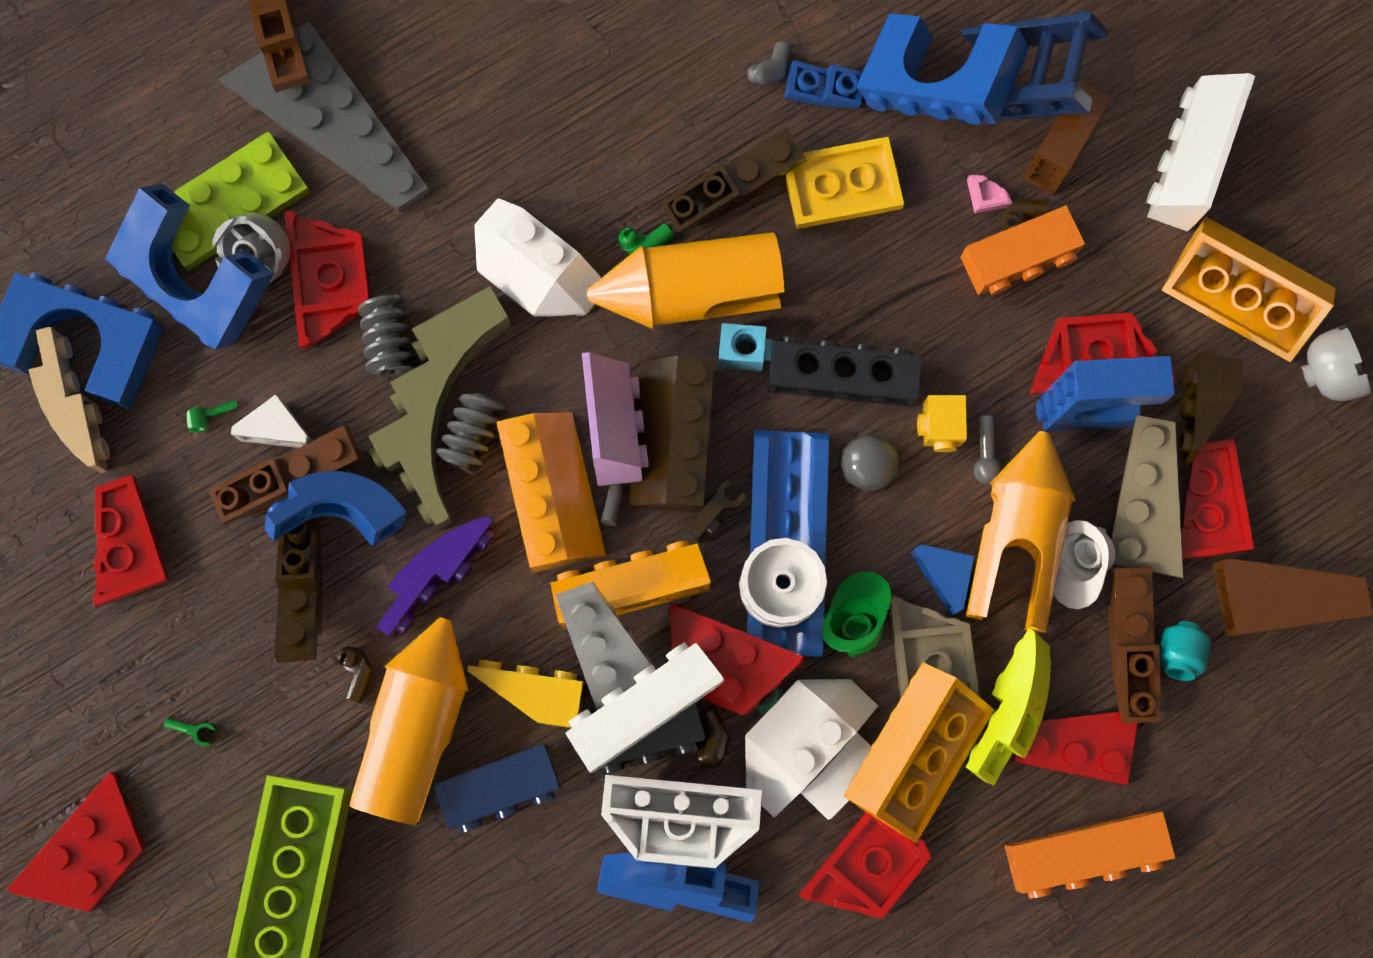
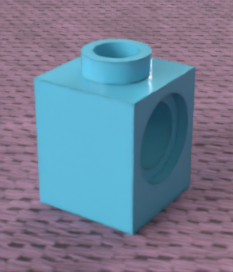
(733, 334)

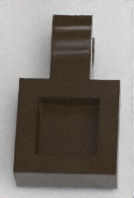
(708, 520)

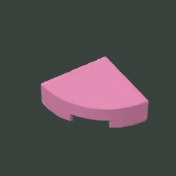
(987, 194)

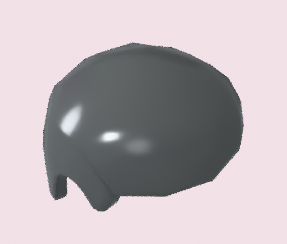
(869, 462)

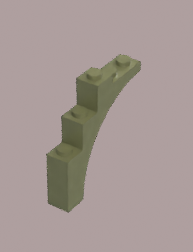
(410, 442)

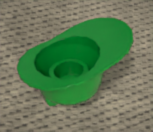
(857, 614)

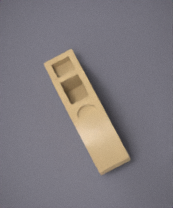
(69, 414)

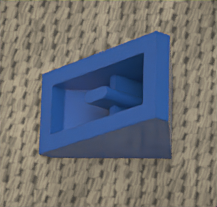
(947, 574)

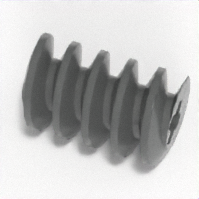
(382, 336)
(469, 432)

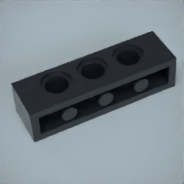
(826, 383)

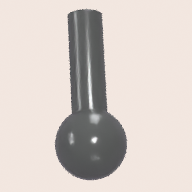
(987, 466)
(613, 504)

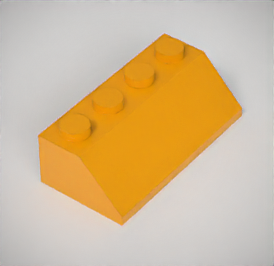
(1249, 289)
(551, 490)
(642, 581)
(919, 751)

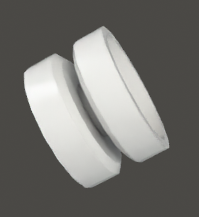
(782, 606)

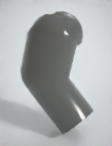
(772, 69)

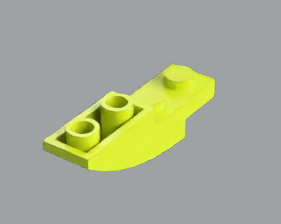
(1023, 699)

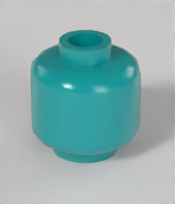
(1184, 651)

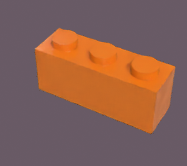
(1023, 251)

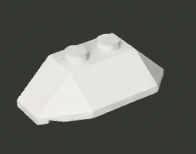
(532, 263)
(802, 737)
(679, 819)

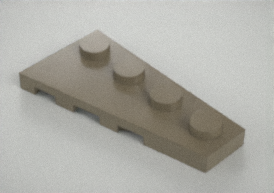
(1148, 508)

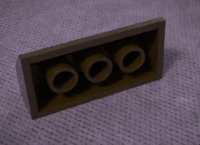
(676, 433)

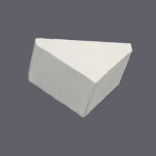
(271, 425)

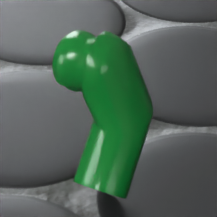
(631, 240)

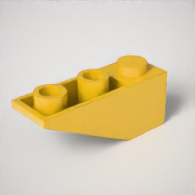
(540, 697)

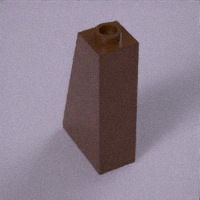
(1278, 597)

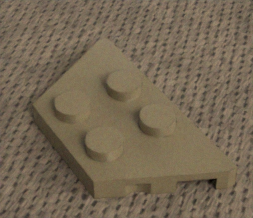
(931, 639)

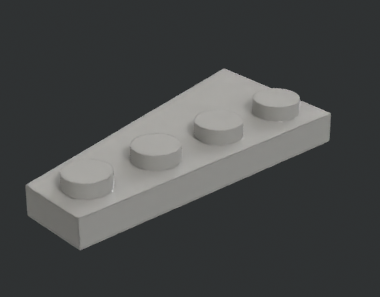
(601, 642)

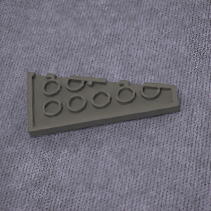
(332, 121)

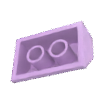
(613, 420)

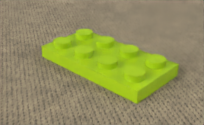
(247, 181)

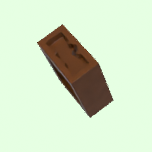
(1065, 142)

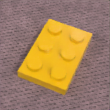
(844, 183)

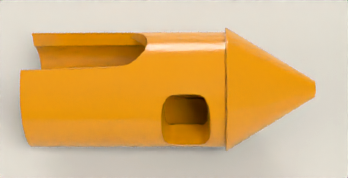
(694, 281)
(1028, 513)
(411, 726)

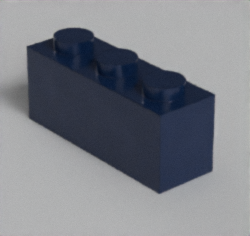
(498, 788)

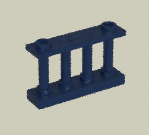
(1050, 99)

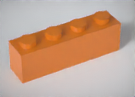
(1090, 852)

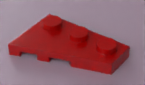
(1215, 505)
(126, 543)
(1085, 747)

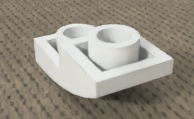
(829, 786)

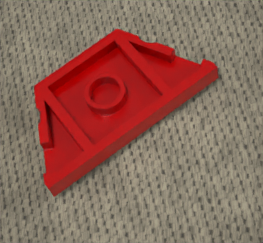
(326, 277)
(1090, 339)
(746, 662)
(86, 853)
(867, 869)

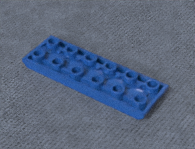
(790, 504)

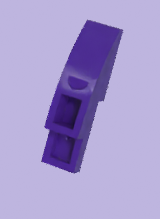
(444, 559)

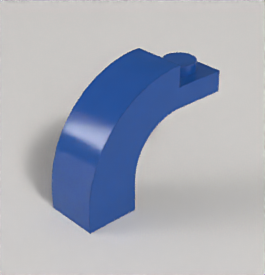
(338, 495)

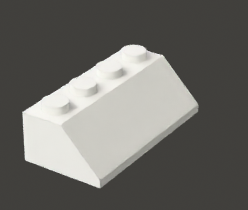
(1198, 149)
(643, 707)

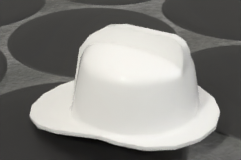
(1083, 564)

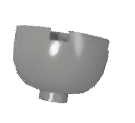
(256, 235)
(1336, 366)

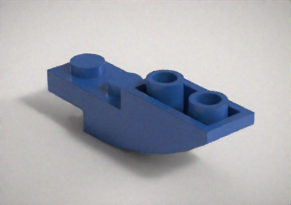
(671, 884)

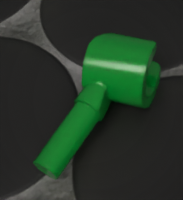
(198, 416)
(189, 729)

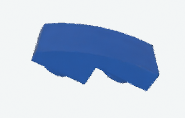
(823, 86)

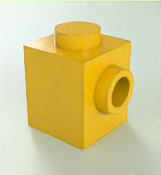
(943, 422)

